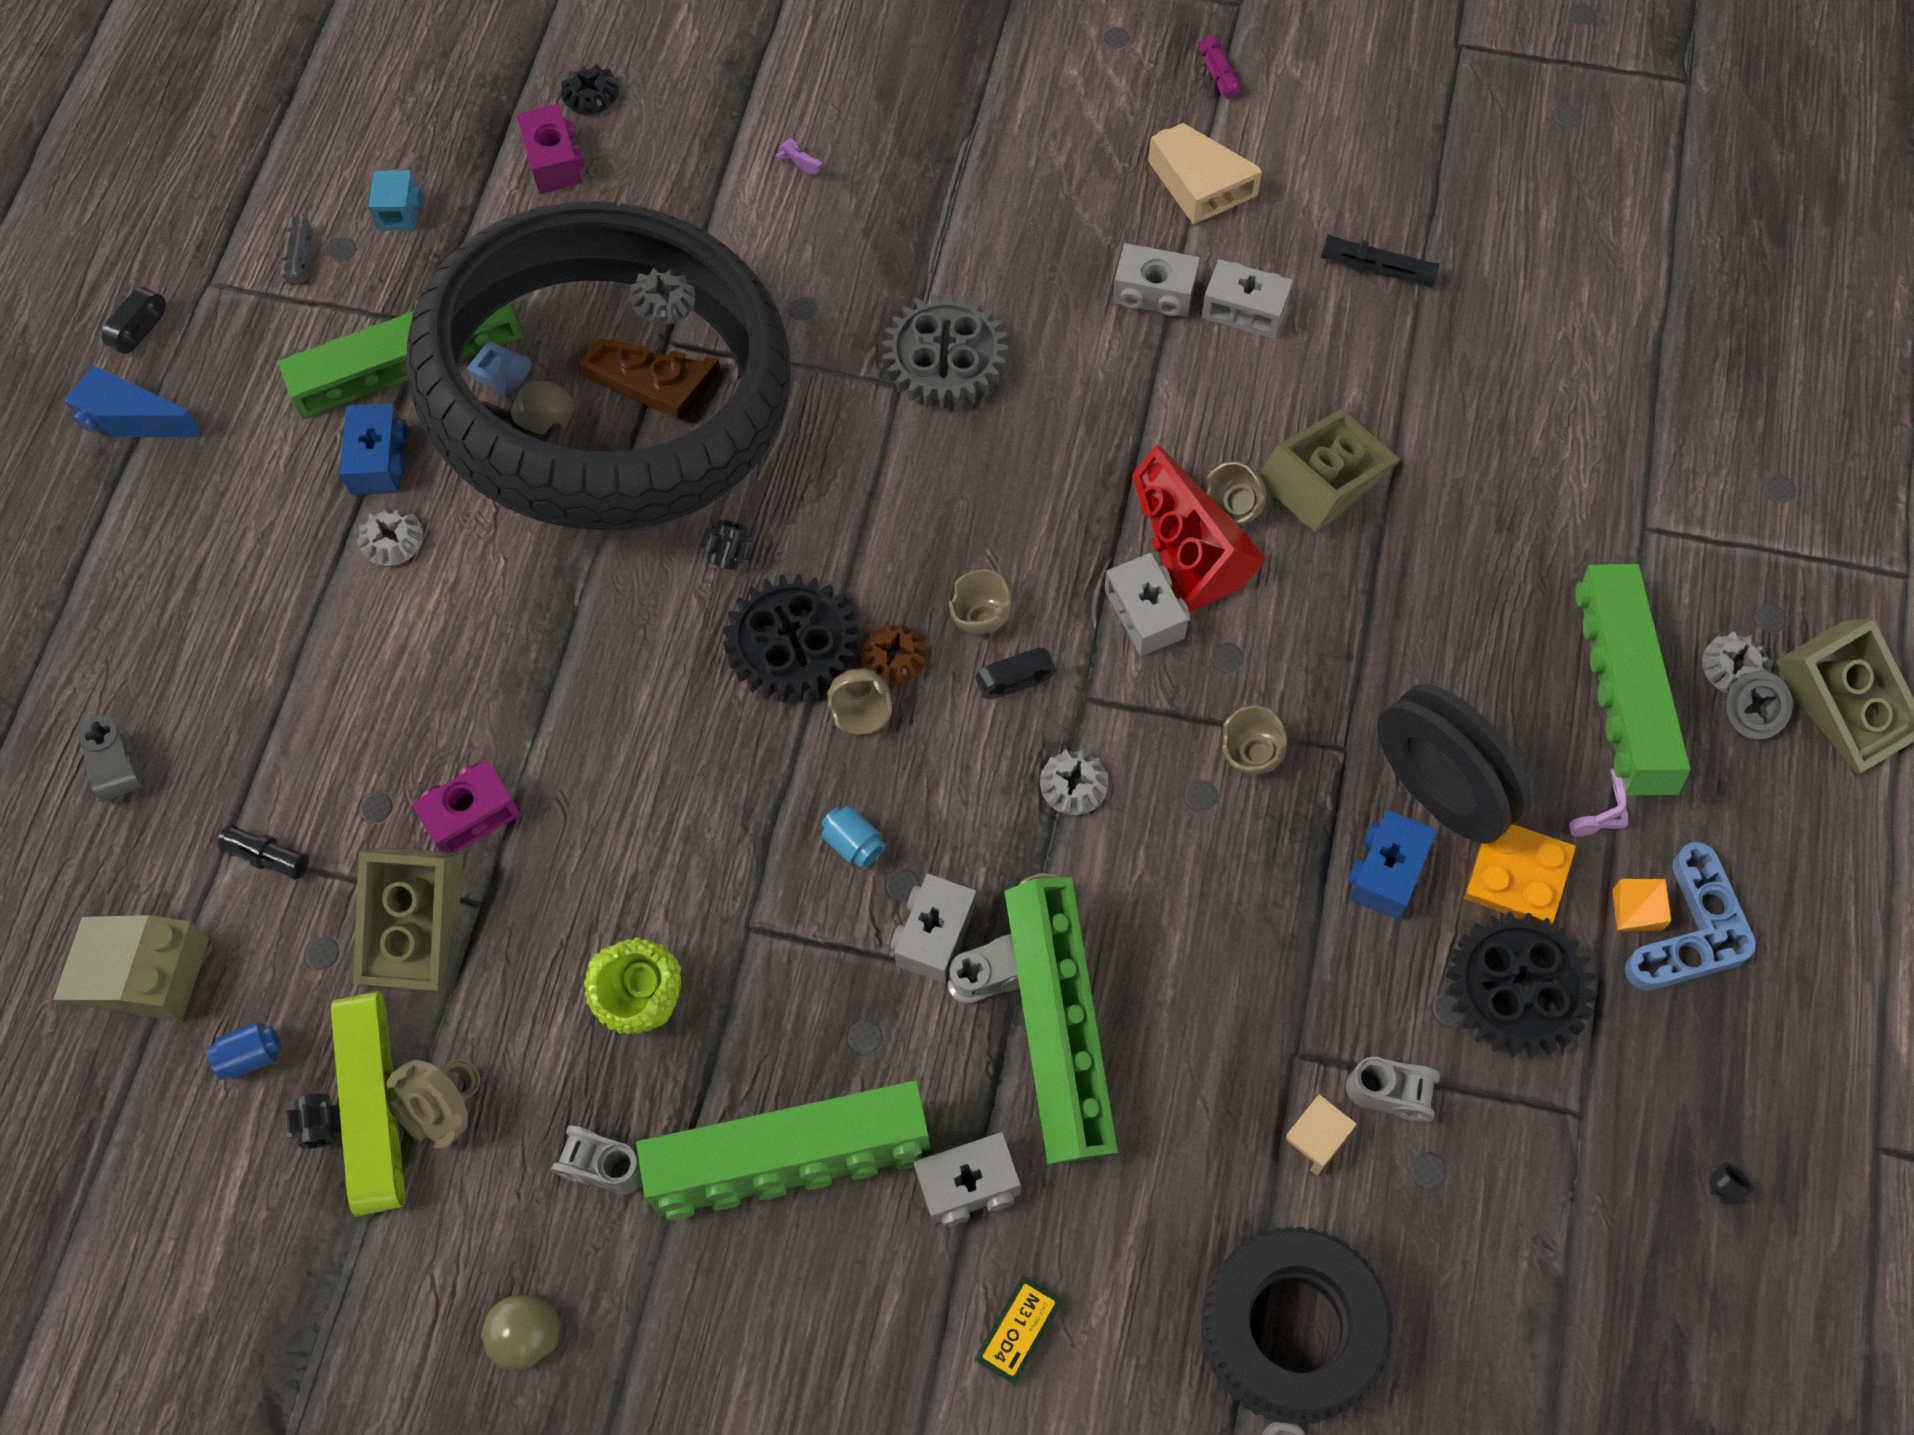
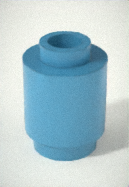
(852, 836)

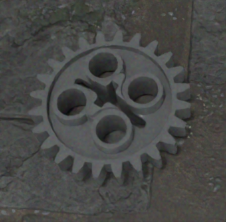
(909, 348)

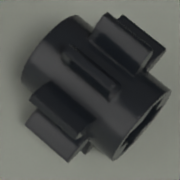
(727, 544)
(313, 1121)

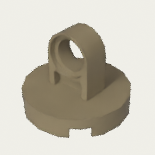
(430, 1102)

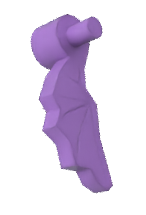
(790, 150)

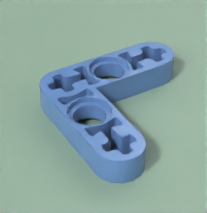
(1712, 928)

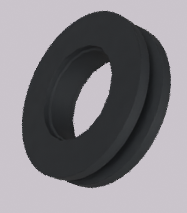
(1494, 784)

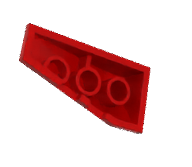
(1195, 536)

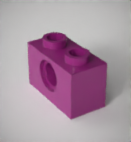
(549, 148)
(458, 829)

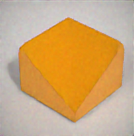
(1641, 905)

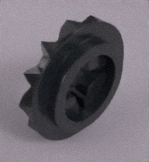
(589, 100)

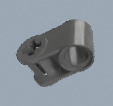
(110, 759)

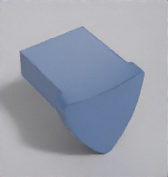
(499, 368)

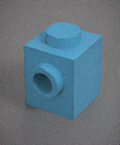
(395, 200)

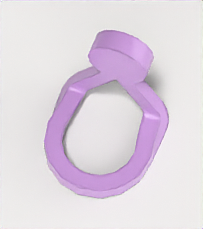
(1589, 824)

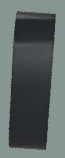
(133, 320)
(1015, 673)

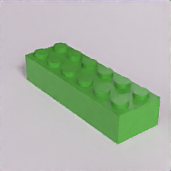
(784, 1150)

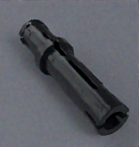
(1379, 260)

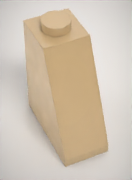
(1202, 172)

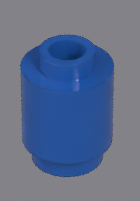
(244, 1050)

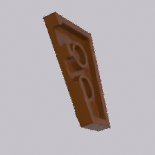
(654, 379)

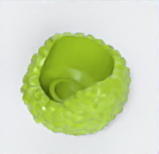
(633, 985)

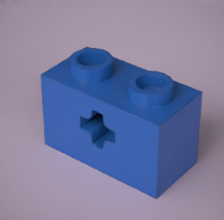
(373, 449)
(1386, 887)

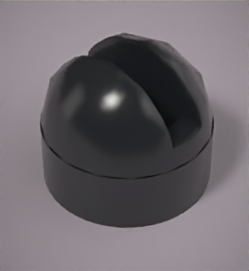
(1730, 1183)

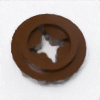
(903, 667)

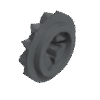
(652, 306)
(1774, 712)

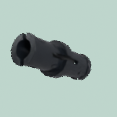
(263, 851)

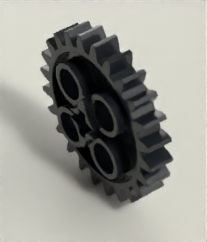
(755, 651)
(1529, 1022)

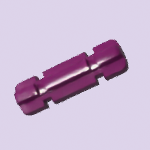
(1219, 67)

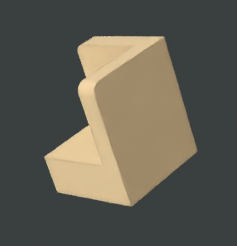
(1320, 1132)

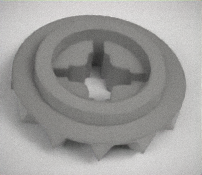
(386, 551)
(1718, 660)
(1085, 796)

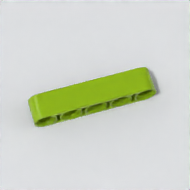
(366, 1115)

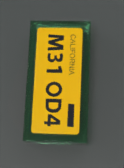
(1018, 1330)

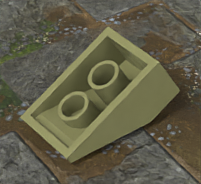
(1326, 468)
(1853, 692)
(405, 916)
(133, 965)

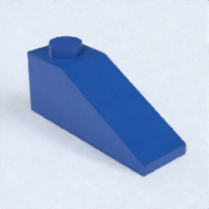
(126, 410)

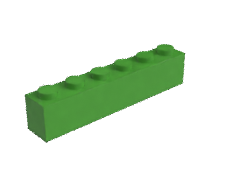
(371, 361)
(1632, 681)
(1060, 1020)

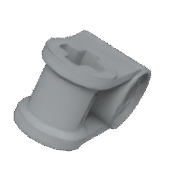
(992, 966)
(1404, 1088)
(590, 1160)

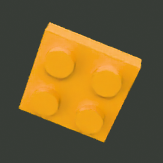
(1521, 874)

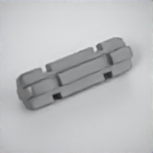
(295, 250)

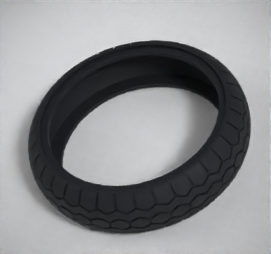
(580, 486)

